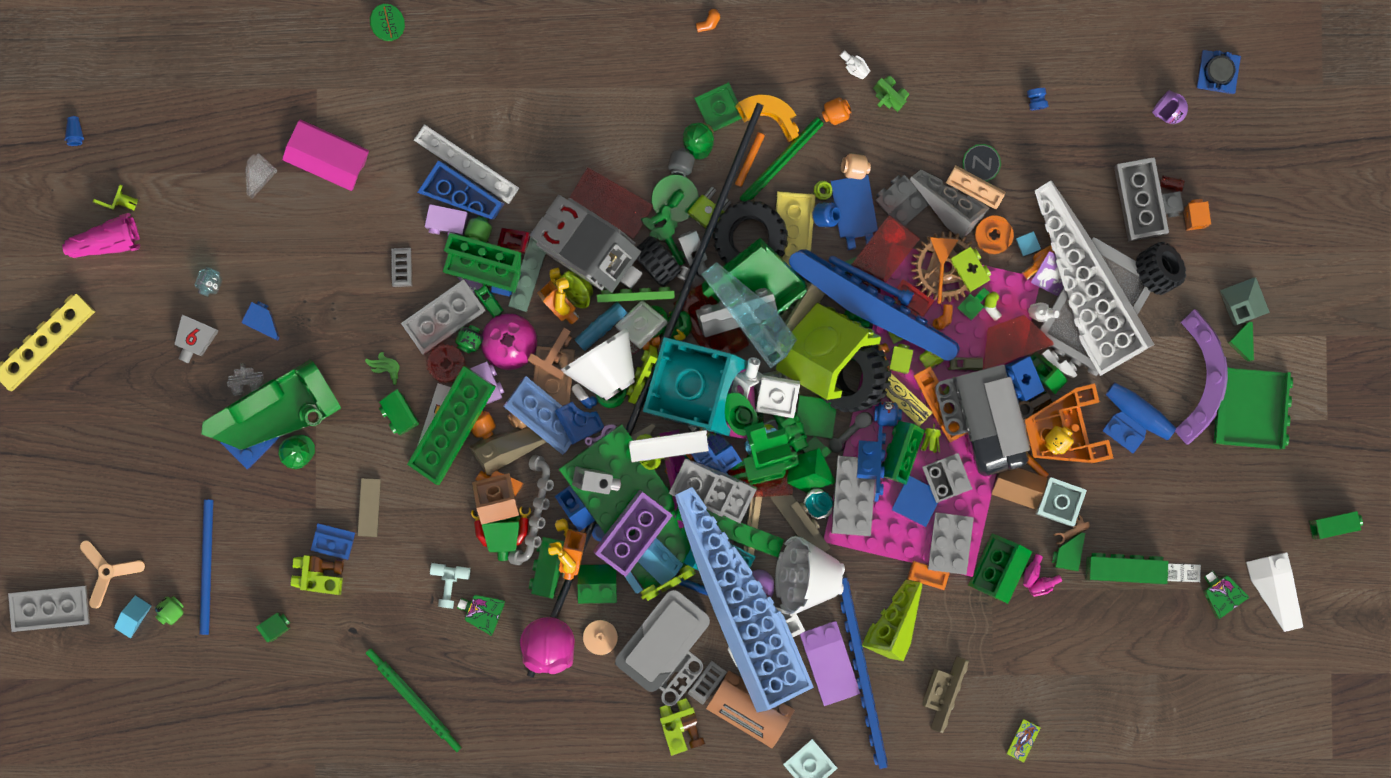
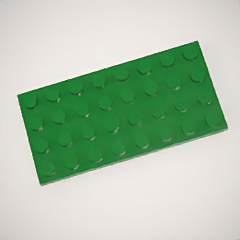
(613, 456)

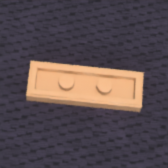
(975, 187)

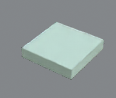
(810, 762)

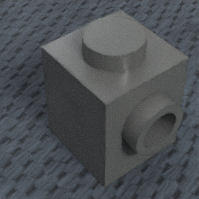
(1172, 204)

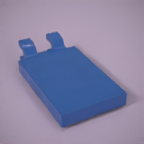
(856, 209)

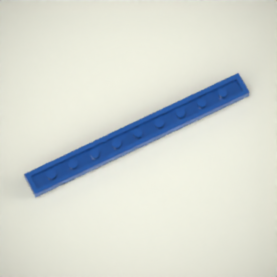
(864, 681)

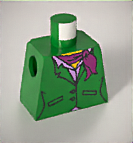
(1223, 594)
(482, 612)

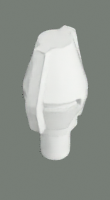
(855, 65)
(1042, 312)

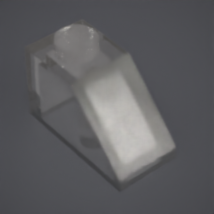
(258, 174)

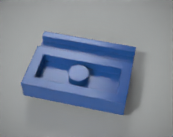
(333, 541)

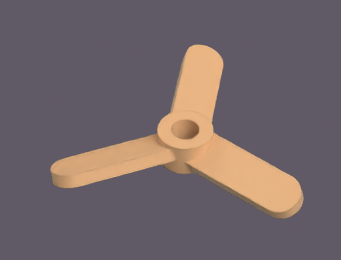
(115, 570)

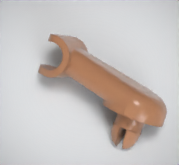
(1081, 526)

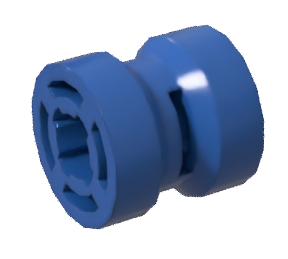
(1037, 99)

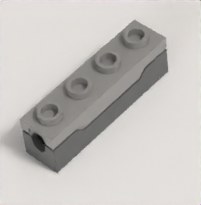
(717, 319)

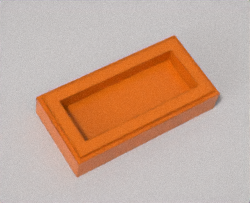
(920, 573)

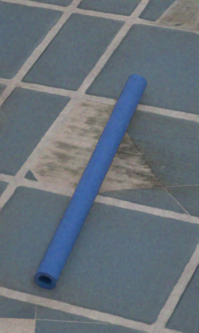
(206, 567)

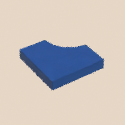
(578, 423)

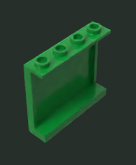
(763, 268)
(1254, 409)

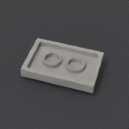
(950, 543)

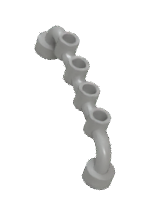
(544, 484)

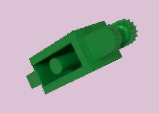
(764, 473)

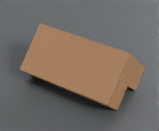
(1020, 487)

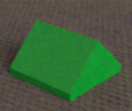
(811, 472)

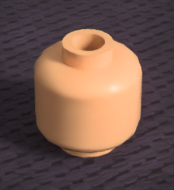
(855, 166)

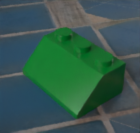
(902, 451)
(1000, 568)
(546, 570)

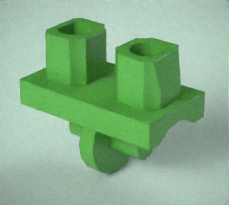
(888, 95)

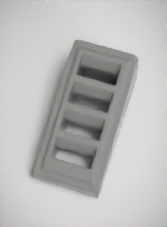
(401, 283)
(695, 694)

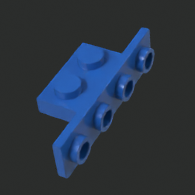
(869, 461)

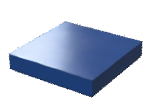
(915, 502)

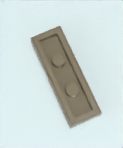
(369, 507)

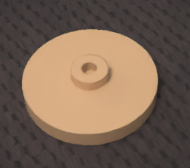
(600, 637)

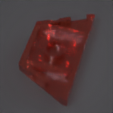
(1013, 340)

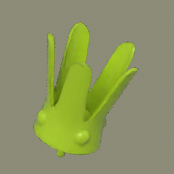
(933, 436)

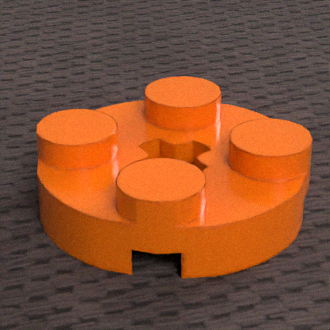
(987, 226)

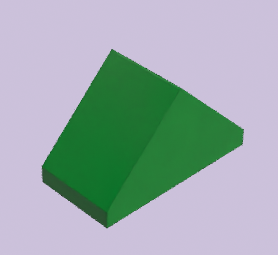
(1243, 342)

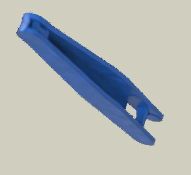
(871, 305)

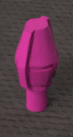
(1032, 572)
(1044, 585)

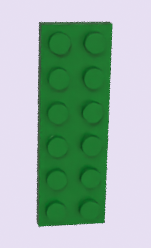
(451, 425)

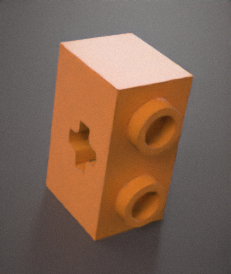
(1197, 215)

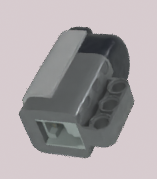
(990, 416)

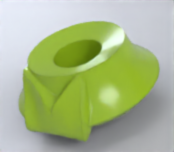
(578, 291)

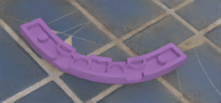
(1215, 381)

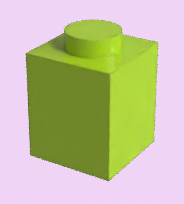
(901, 358)

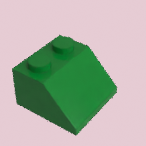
(398, 412)
(597, 584)

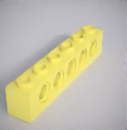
(54, 340)

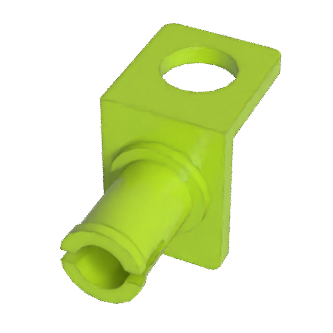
(120, 199)

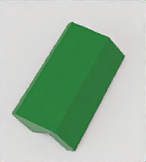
(482, 262)

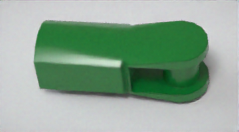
(490, 303)

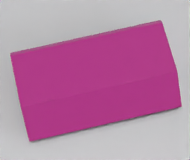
(325, 155)

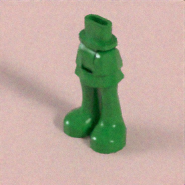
(794, 431)

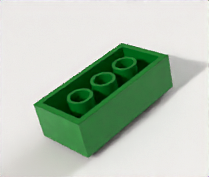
(1126, 570)

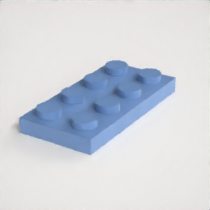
(537, 411)

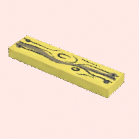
(907, 401)

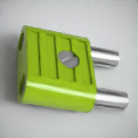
(703, 208)

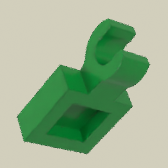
(971, 305)

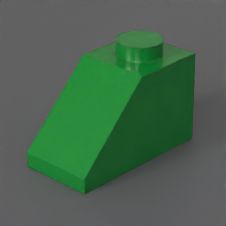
(1048, 373)
(1069, 554)
(274, 627)

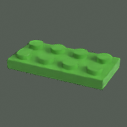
(628, 295)

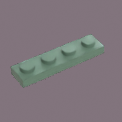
(529, 275)

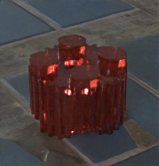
(438, 357)

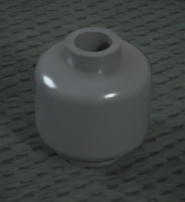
(681, 162)

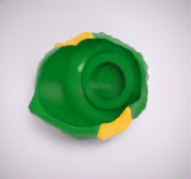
(682, 327)

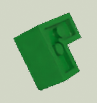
(767, 447)

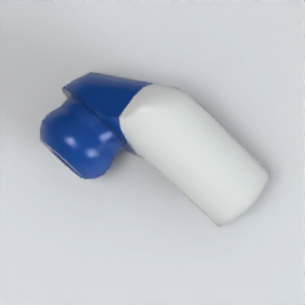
(587, 401)

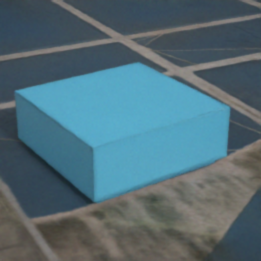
(1028, 244)

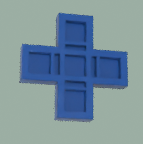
(721, 461)

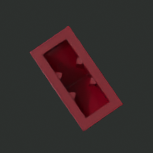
(514, 240)

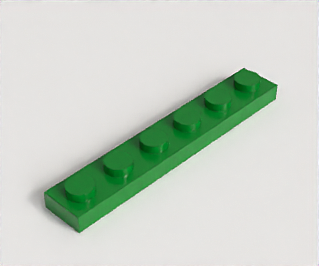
(745, 534)

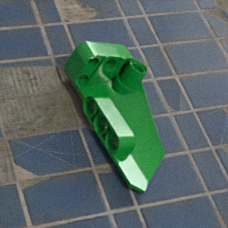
(274, 409)

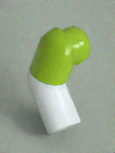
(990, 305)

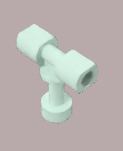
(449, 575)

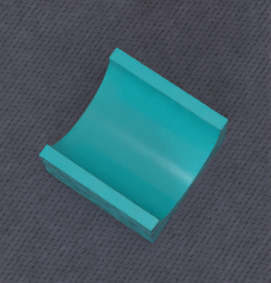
(692, 385)

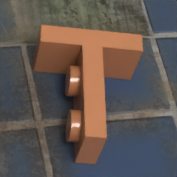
(554, 355)

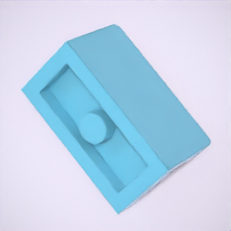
(660, 562)

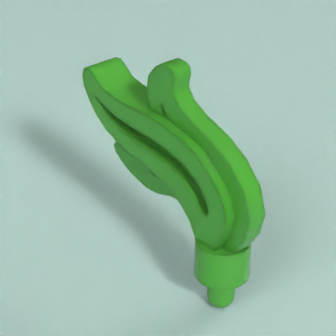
(385, 364)

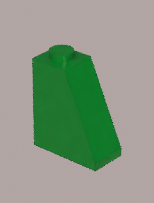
(1335, 525)

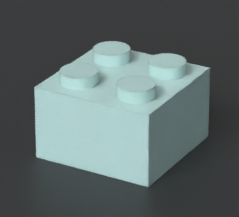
(1061, 502)

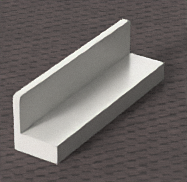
(668, 446)

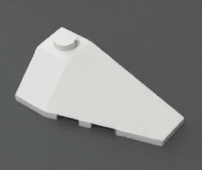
(1277, 588)

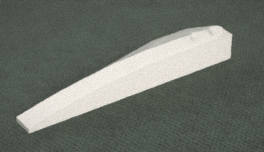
(1101, 310)

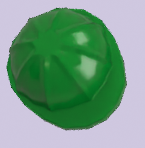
(699, 139)
(296, 451)

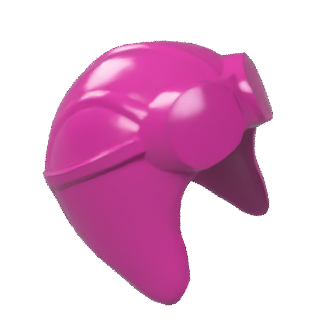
(547, 646)

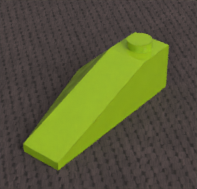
(895, 628)

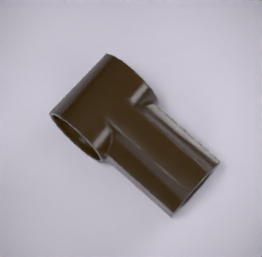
(1036, 403)

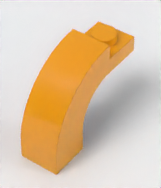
(773, 108)

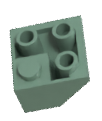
(1244, 301)

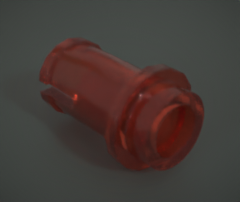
(1172, 183)

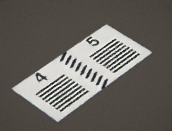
(1184, 572)

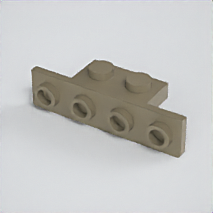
(799, 521)
(943, 692)

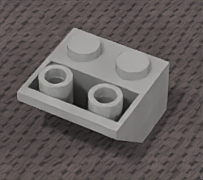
(947, 478)

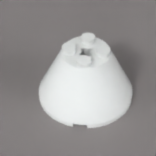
(605, 366)
(806, 576)

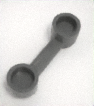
(862, 420)

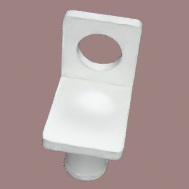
(748, 377)

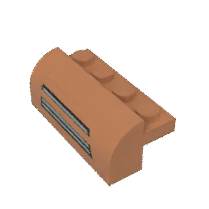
(736, 707)

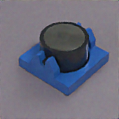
(1220, 70)

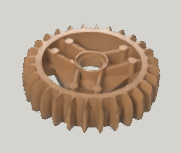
(930, 278)

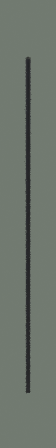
(675, 314)

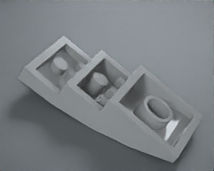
(717, 490)

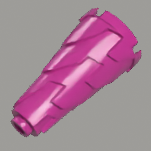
(110, 237)

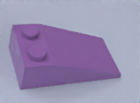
(829, 663)

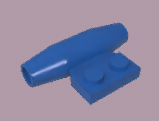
(1134, 419)

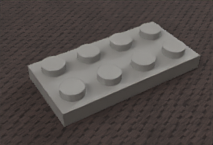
(443, 317)
(48, 608)

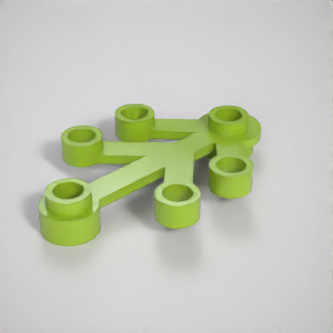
(651, 592)

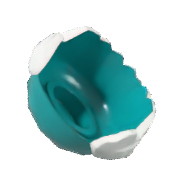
(818, 503)

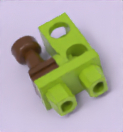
(312, 575)
(676, 724)

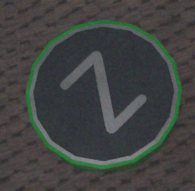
(982, 162)

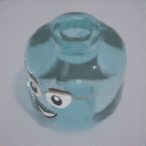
(208, 281)

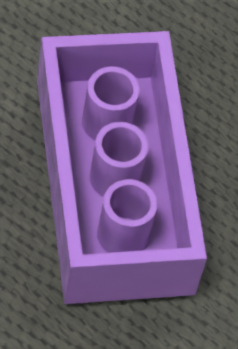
(619, 547)

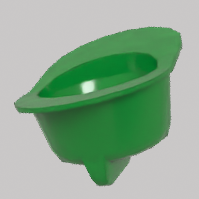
(739, 413)

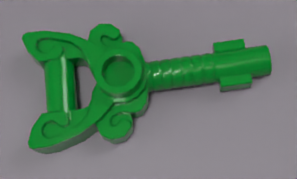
(665, 231)

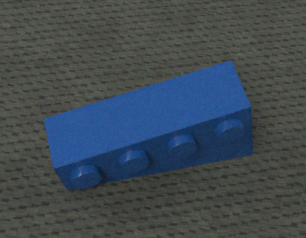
(455, 189)

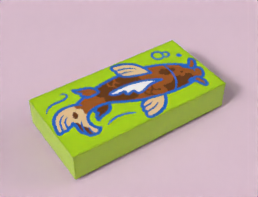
(1023, 740)

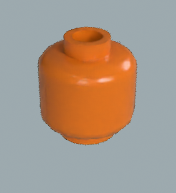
(836, 111)
(484, 426)

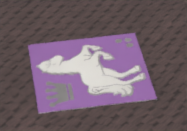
(1048, 275)

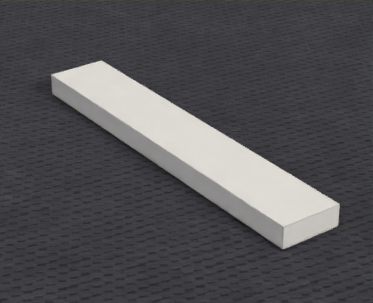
(466, 164)

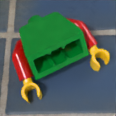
(503, 534)

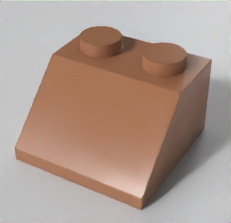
(495, 498)

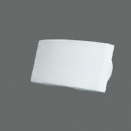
(1066, 368)

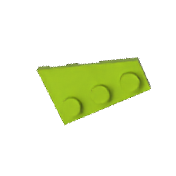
(641, 372)

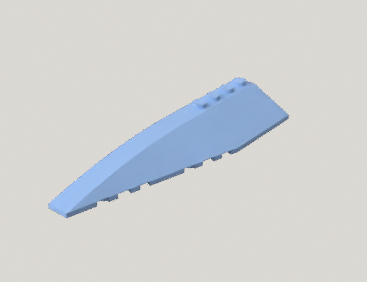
(745, 613)

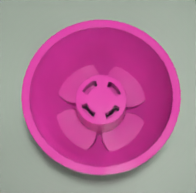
(511, 352)

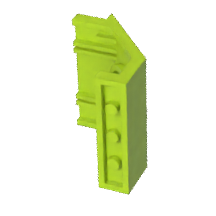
(823, 348)

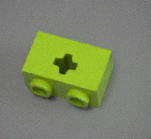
(961, 265)

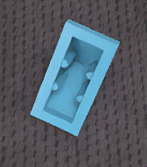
(132, 616)

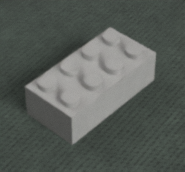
(1141, 199)
(852, 500)

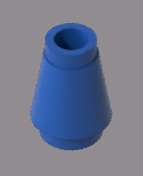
(73, 132)

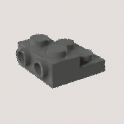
(901, 200)

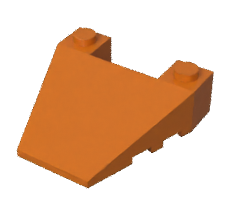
(1067, 413)

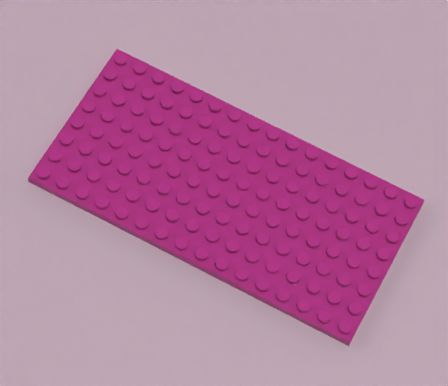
(891, 532)

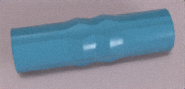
(600, 326)

